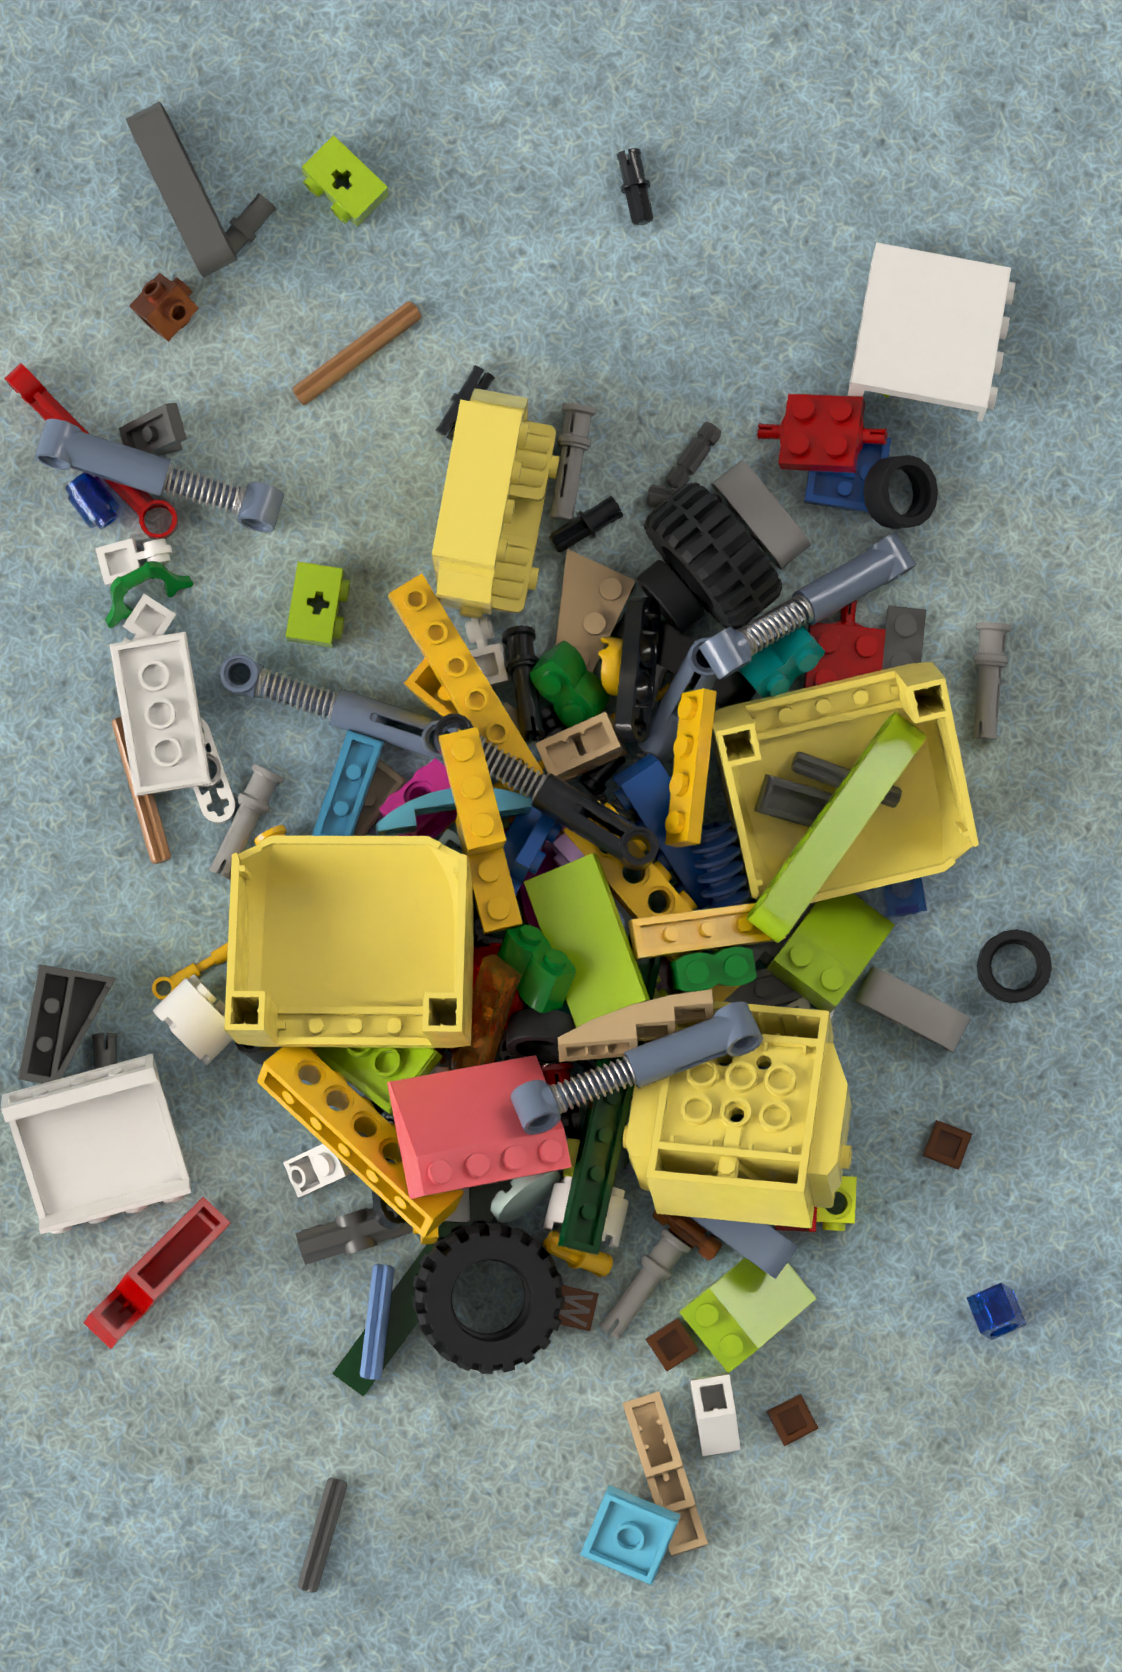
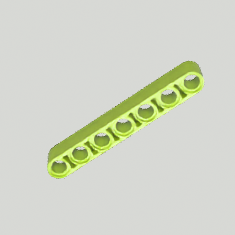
(836, 827)

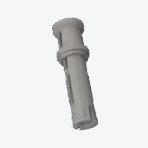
(573, 444)
(990, 660)
(253, 804)
(656, 1267)

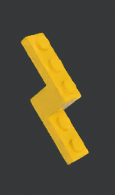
(480, 830)

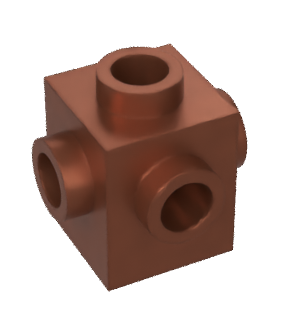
(165, 305)

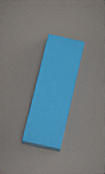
(349, 786)

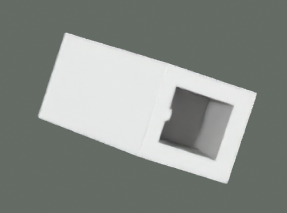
(316, 1169)
(715, 1414)

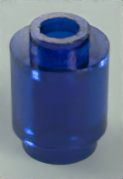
(92, 501)

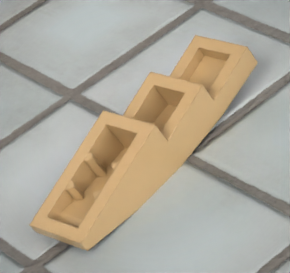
(620, 1030)
(665, 1469)

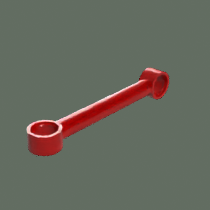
(48, 407)

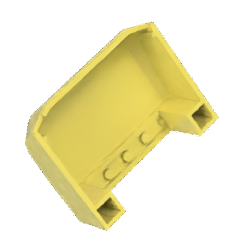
(836, 725)
(350, 943)

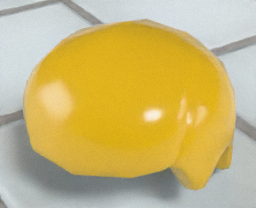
(611, 664)

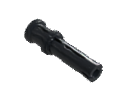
(519, 665)

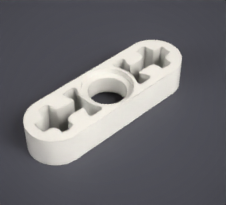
(224, 793)

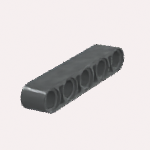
(181, 189)

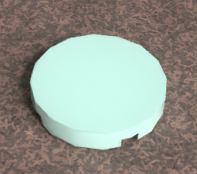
(523, 1196)

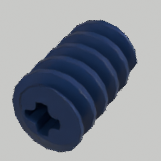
(721, 864)

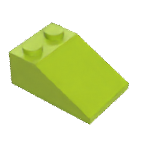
(830, 949)
(745, 1310)

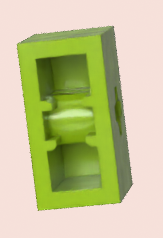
(335, 162)
(309, 583)

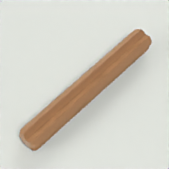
(356, 352)
(145, 807)

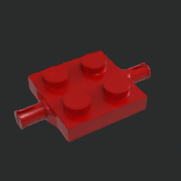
(822, 433)
(848, 649)

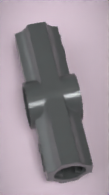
(346, 1235)

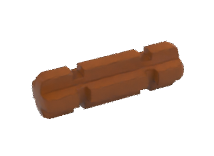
(691, 1234)

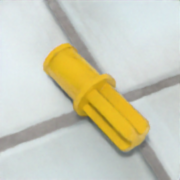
(597, 1264)

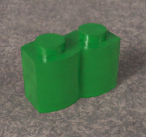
(566, 683)
(722, 968)
(543, 970)

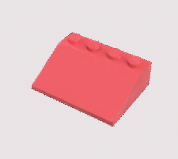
(464, 1131)

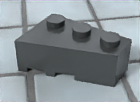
(57, 1020)

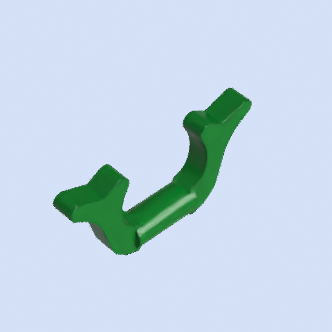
(148, 571)

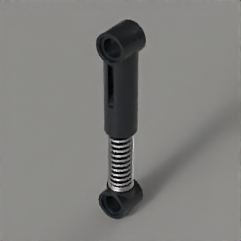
(562, 801)

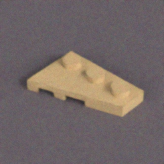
(590, 605)

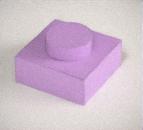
(565, 851)

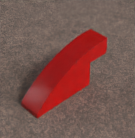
(156, 1272)

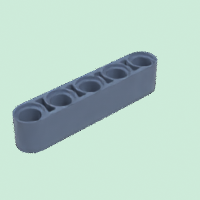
(752, 1240)

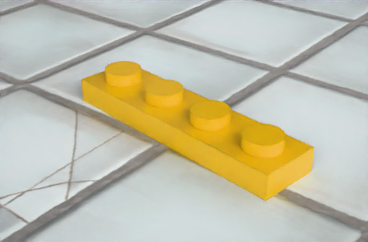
(690, 768)
(694, 931)

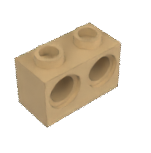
(581, 747)

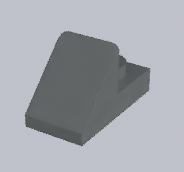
(156, 431)

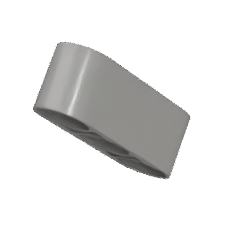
(762, 512)
(913, 1009)

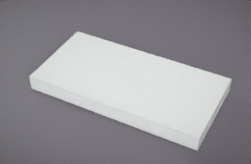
(160, 714)

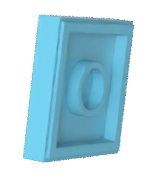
(630, 1534)

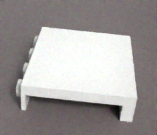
(932, 328)
(97, 1144)

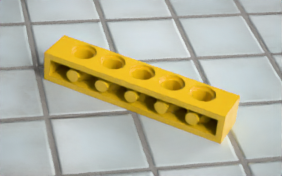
(458, 669)
(635, 896)
(338, 1132)

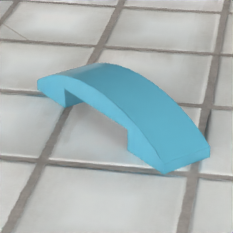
(403, 818)

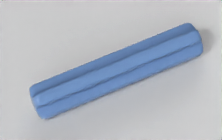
(377, 1321)

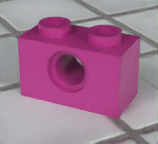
(425, 780)

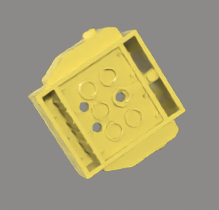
(492, 505)
(775, 1159)

